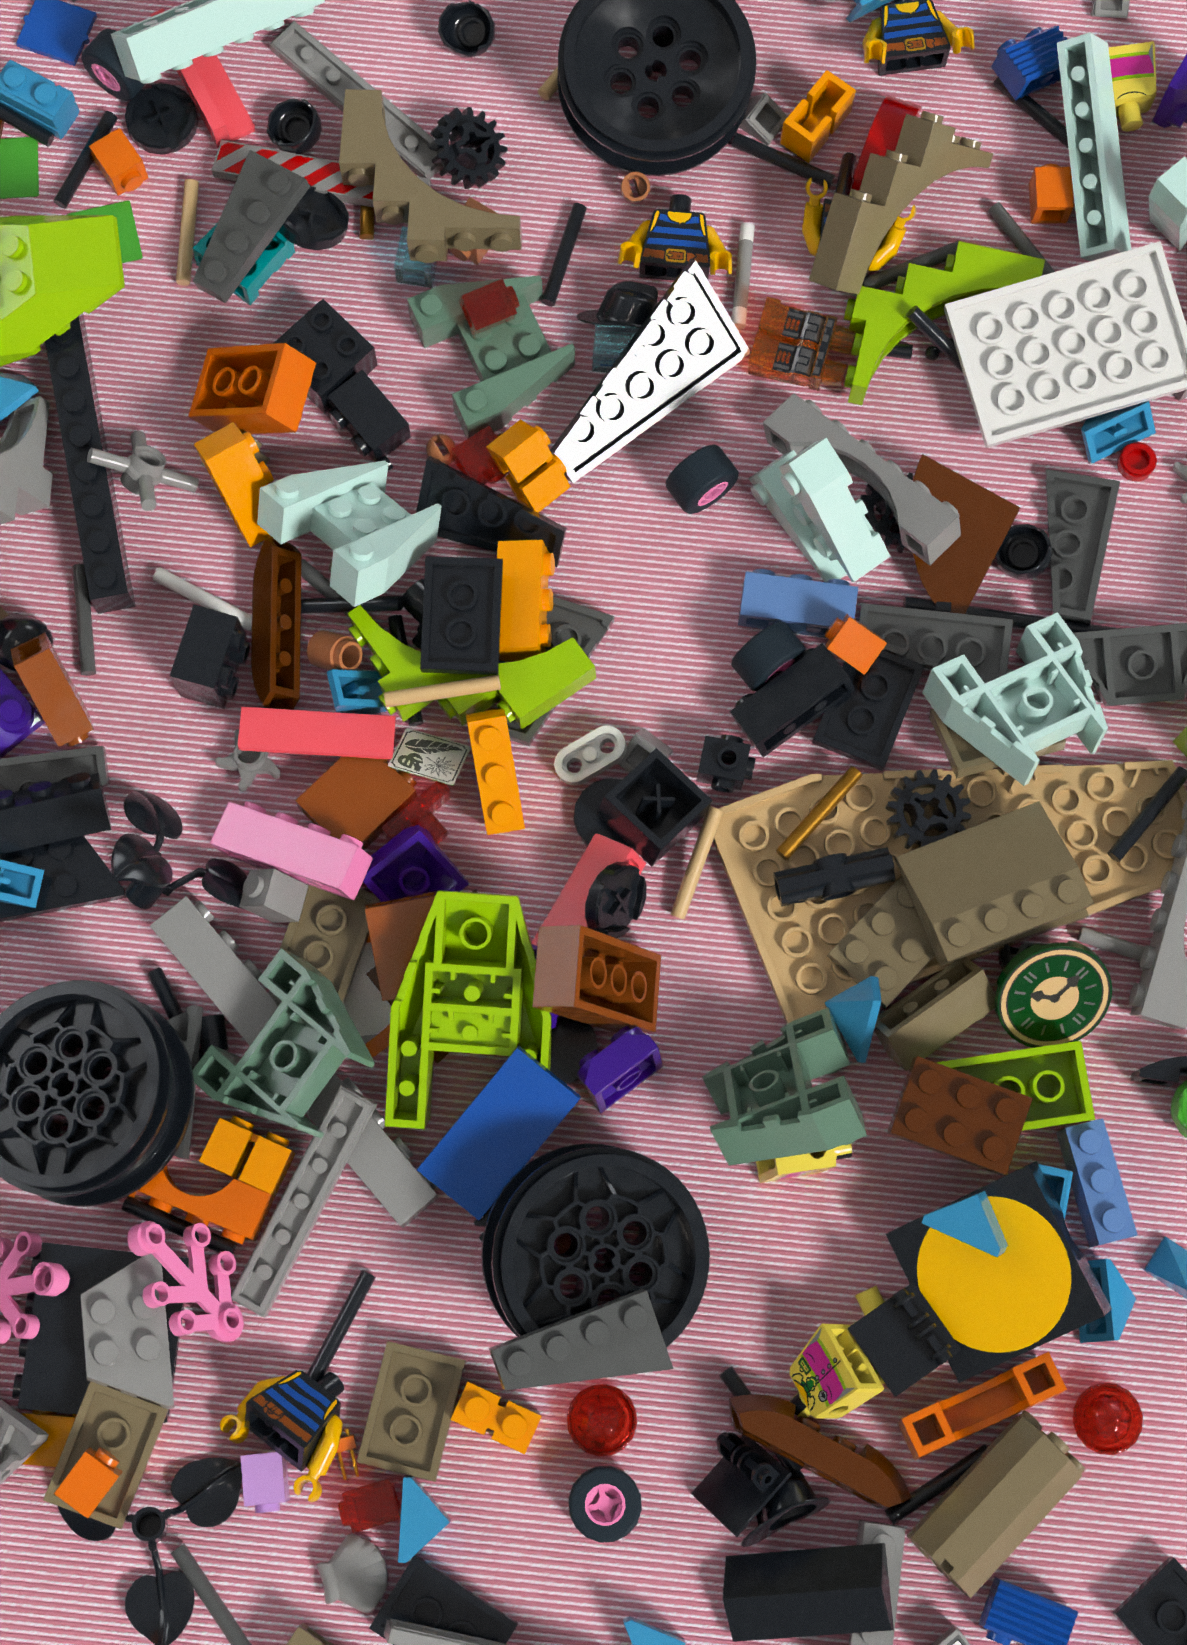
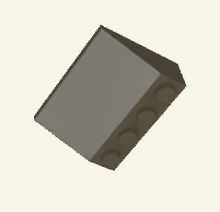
(993, 883)

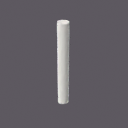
(200, 596)

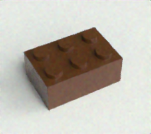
(959, 1116)

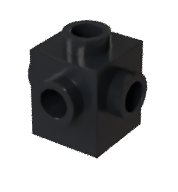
(724, 750)

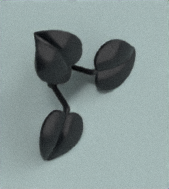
(149, 873)
(163, 1604)

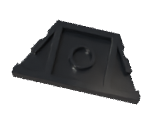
(71, 878)

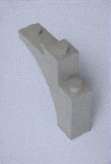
(23, 480)

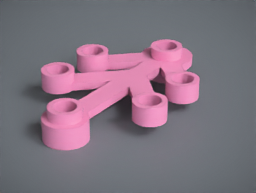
(46, 1280)
(223, 1317)

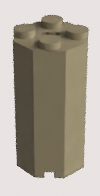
(996, 1503)

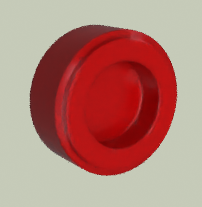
(1136, 461)

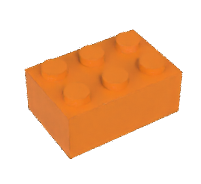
(253, 387)

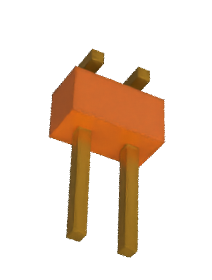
(347, 1443)

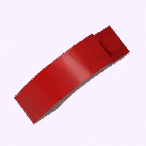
(884, 132)

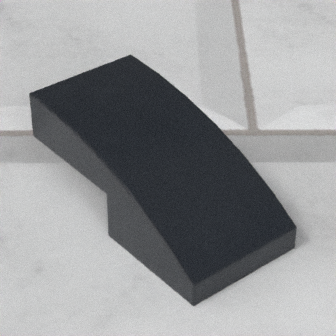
(1162, 1072)

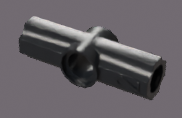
(834, 876)

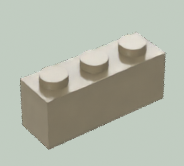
(935, 1012)

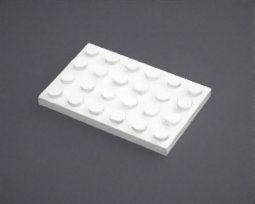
(1071, 344)

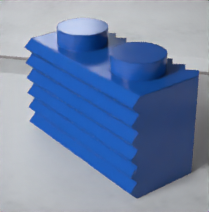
(1029, 62)
(1025, 1617)

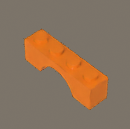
(235, 1207)
(981, 1406)

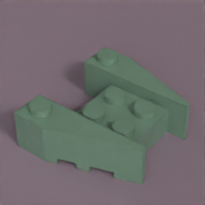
(508, 359)
(292, 1052)
(773, 1098)

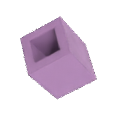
(264, 1481)

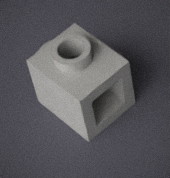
(273, 895)

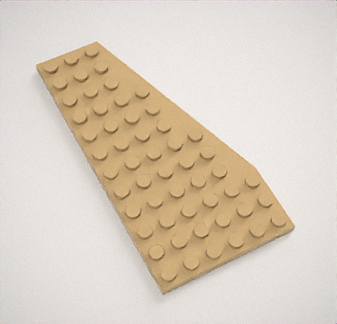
(1084, 803)

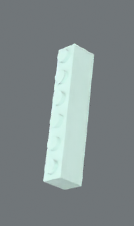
(197, 30)
(1093, 147)

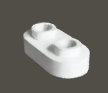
(588, 752)

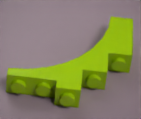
(881, 315)
(527, 685)

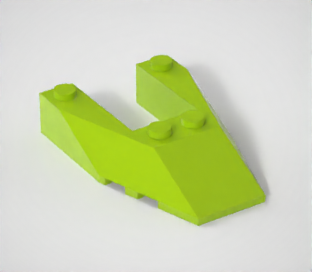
(52, 275)
(462, 994)

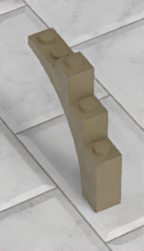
(889, 184)
(401, 197)

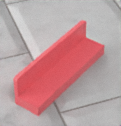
(215, 98)
(316, 733)
(570, 904)

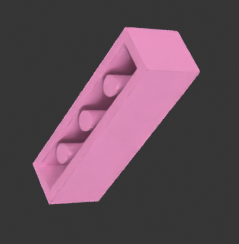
(294, 850)

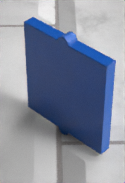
(56, 30)

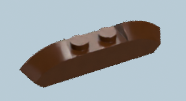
(276, 625)
(773, 1425)

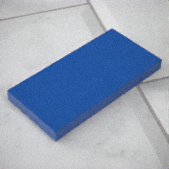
(498, 1132)

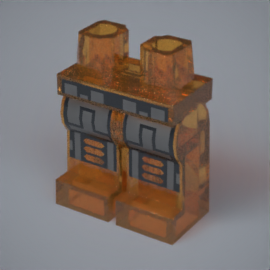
(796, 346)

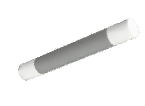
(742, 277)

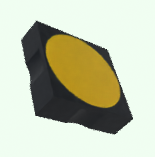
(1005, 1301)

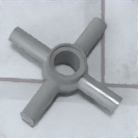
(143, 470)

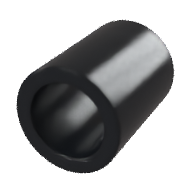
(213, 1033)

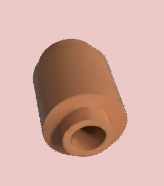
(334, 651)

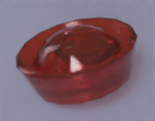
(1107, 1418)
(601, 1420)

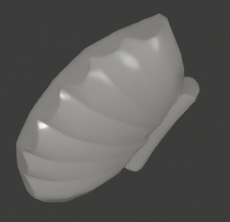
(355, 1574)

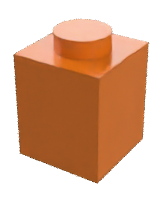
(119, 162)
(1050, 194)
(854, 643)
(89, 1480)

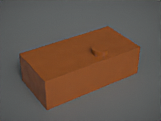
(596, 979)

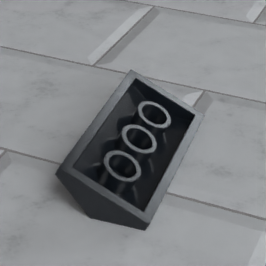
(808, 1592)

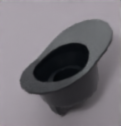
(623, 305)
(789, 1504)

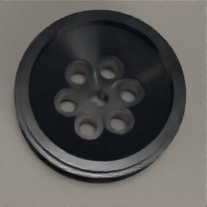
(676, 137)
(144, 1095)
(553, 1199)

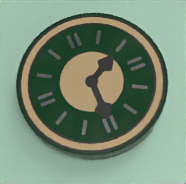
(1053, 994)

